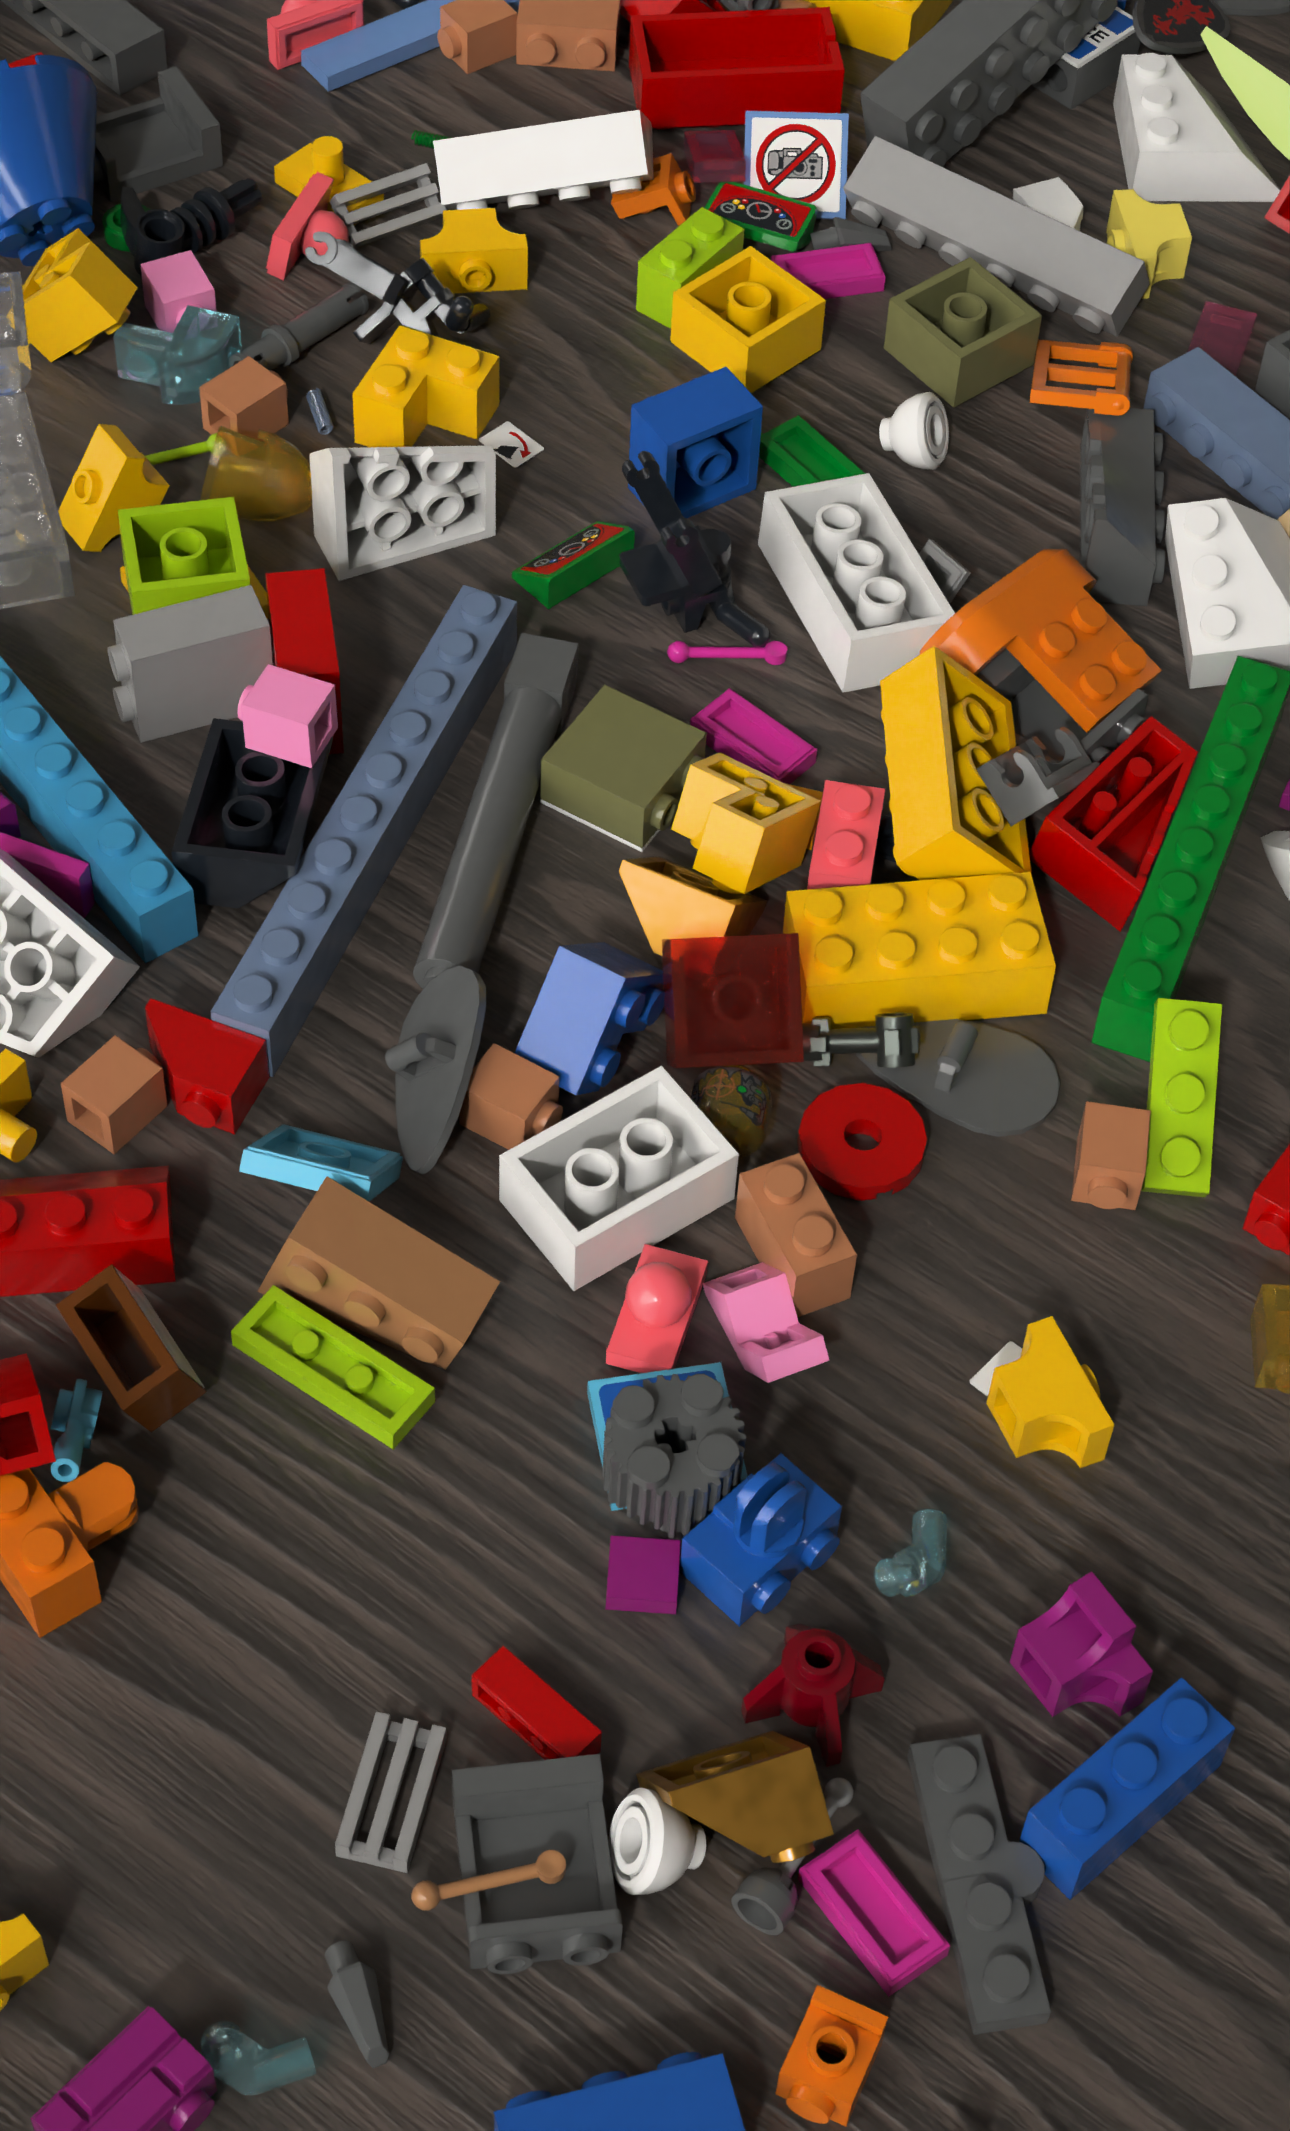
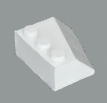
(52, 965)

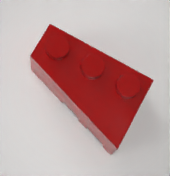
(1115, 821)

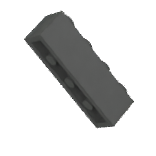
(102, 36)

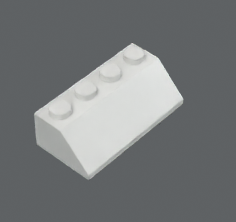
(545, 161)

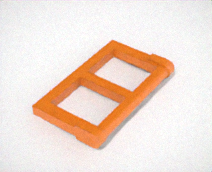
(1103, 400)

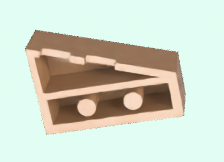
(380, 1277)

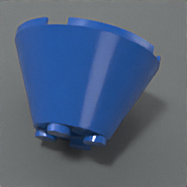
(45, 154)

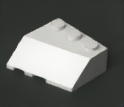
(1180, 139)
(400, 503)
(1228, 587)

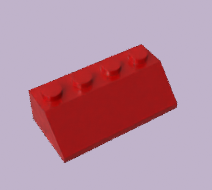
(77, 1224)

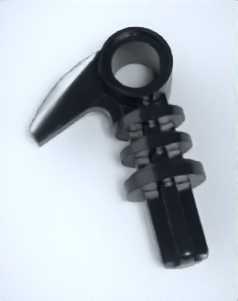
(184, 228)

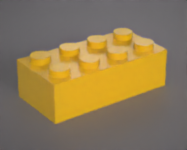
(936, 735)
(922, 950)

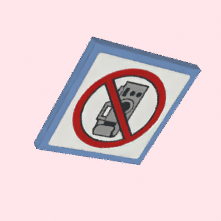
(799, 157)

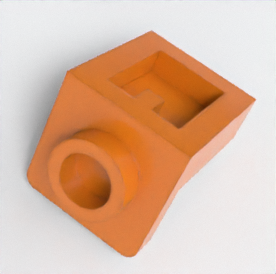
(667, 188)

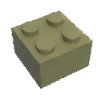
(962, 331)

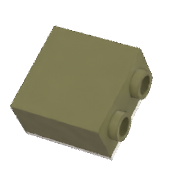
(621, 767)

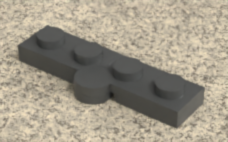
(981, 1884)

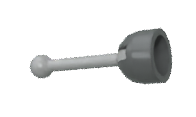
(768, 1894)

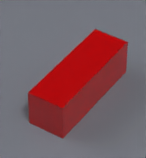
(533, 1708)

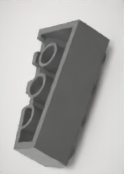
(1119, 505)

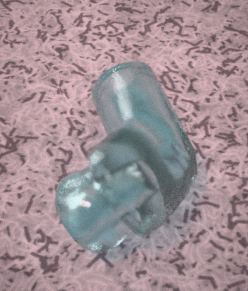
(920, 1563)
(249, 2065)

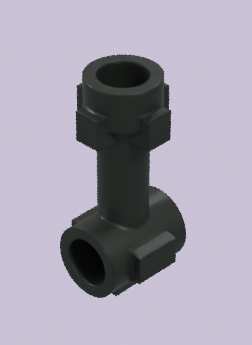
(893, 1040)

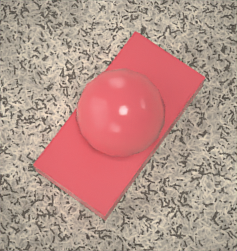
(307, 24)
(304, 219)
(656, 1310)

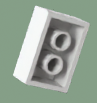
(617, 1177)

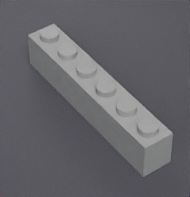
(1008, 239)

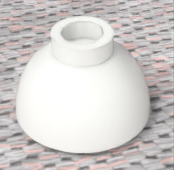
(917, 431)
(652, 1843)

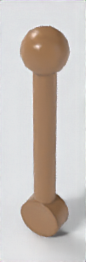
(548, 1868)

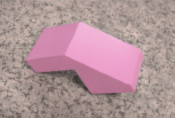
(763, 1322)

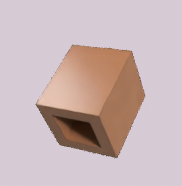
(477, 32)
(245, 400)
(115, 1093)
(510, 1098)
(1111, 1156)

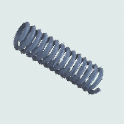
(324, 411)

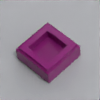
(643, 1575)

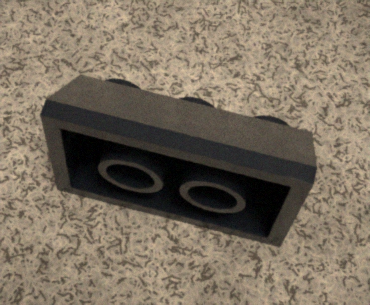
(244, 819)

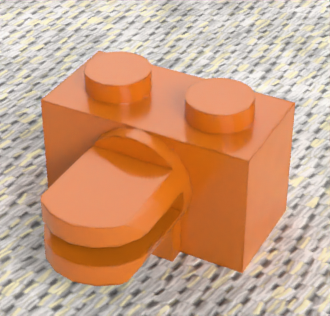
(50, 1536)

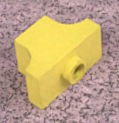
(1150, 233)

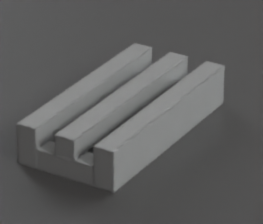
(427, 191)
(406, 1735)

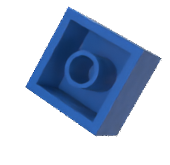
(701, 439)

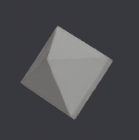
(944, 568)

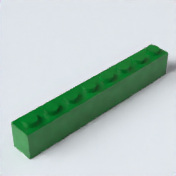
(1192, 857)

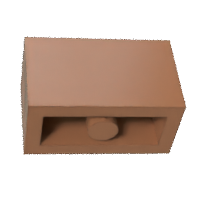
(568, 33)
(796, 1232)

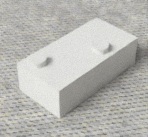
(851, 577)

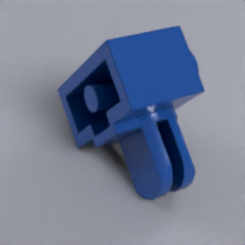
(761, 1540)

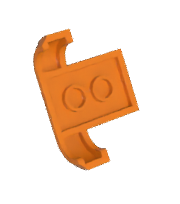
(1055, 632)

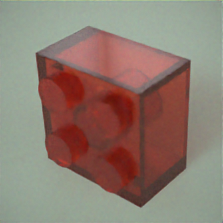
(732, 1000)

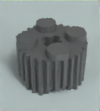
(672, 1451)

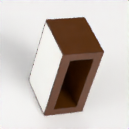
(131, 1348)

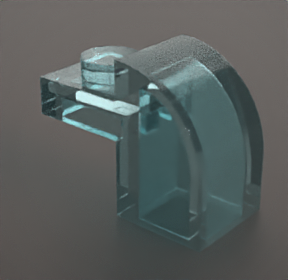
(179, 359)

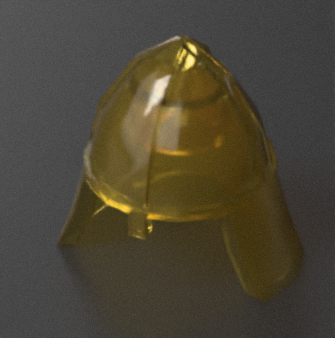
(264, 477)

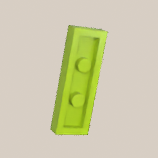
(1182, 1096)
(333, 1367)

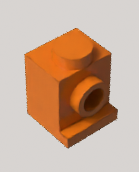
(844, 2030)

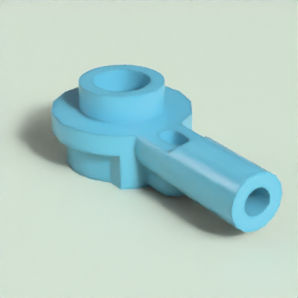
(75, 1417)

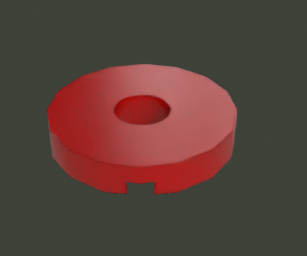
(866, 1111)

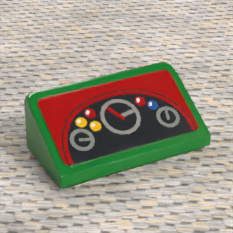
(765, 215)
(575, 562)

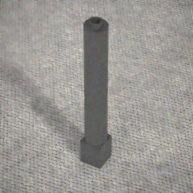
(533, 711)

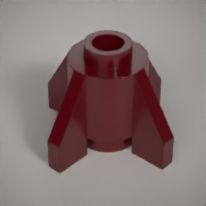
(814, 1685)

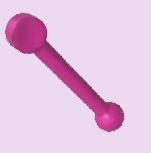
(773, 653)

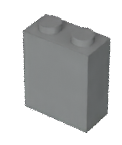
(188, 661)

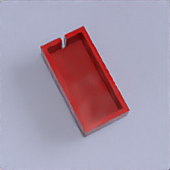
(733, 62)

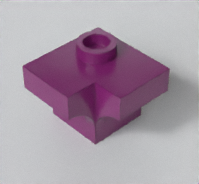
(1082, 1652)

